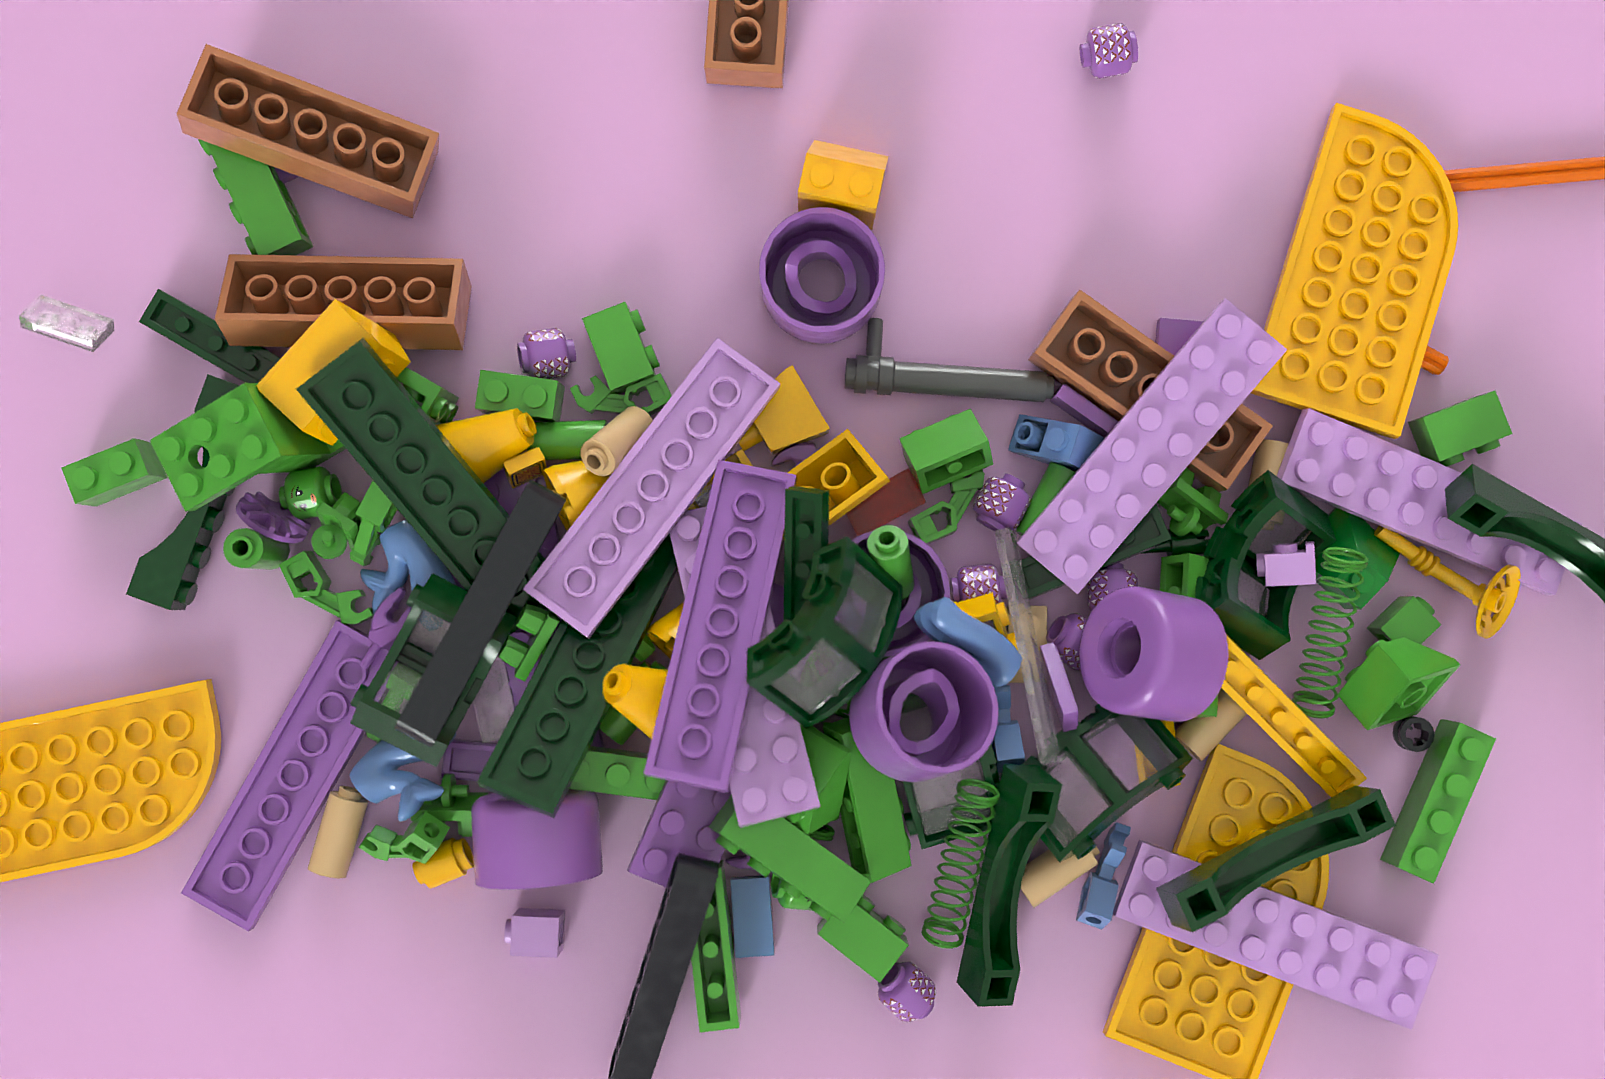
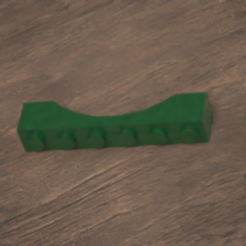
(1500, 510)
(171, 569)
(1225, 880)
(990, 952)

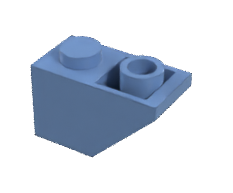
(1053, 441)

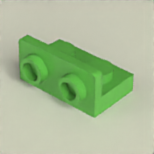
(437, 402)

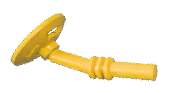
(1486, 597)

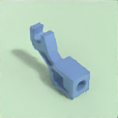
(1007, 739)
(1100, 889)

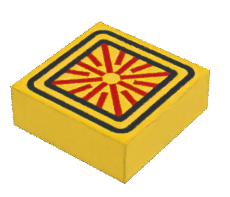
(524, 467)

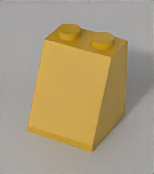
(842, 180)

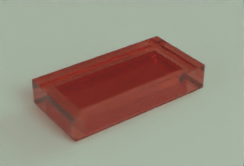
(886, 504)

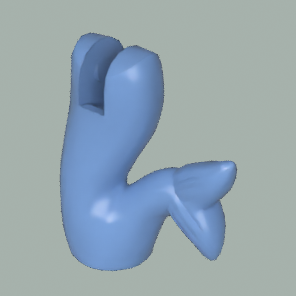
(405, 555)
(949, 624)
(379, 779)

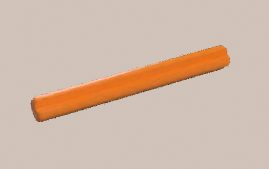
(1526, 174)

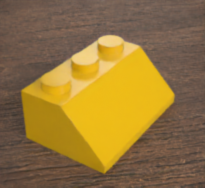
(323, 342)
(844, 471)

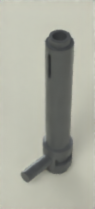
(890, 376)

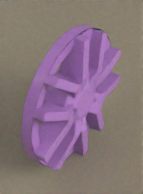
(271, 518)

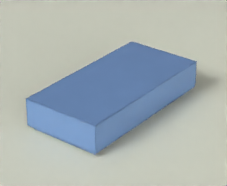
(752, 916)

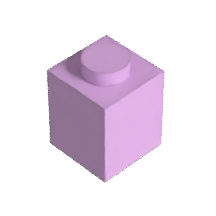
(535, 932)

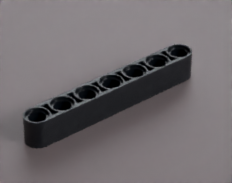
(480, 613)
(664, 967)

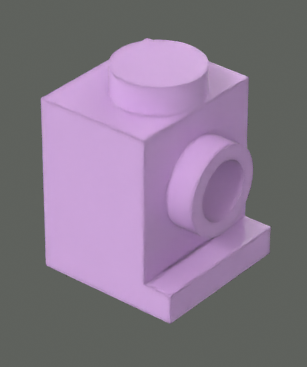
(1287, 565)

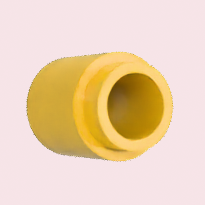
(446, 864)

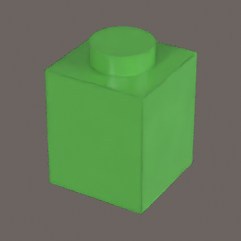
(1405, 618)

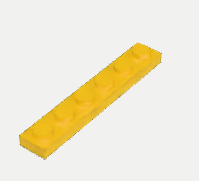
(1288, 724)

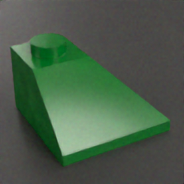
(1358, 535)

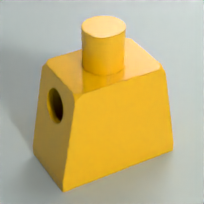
(787, 418)

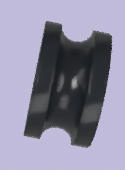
(1422, 743)

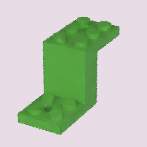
(243, 439)

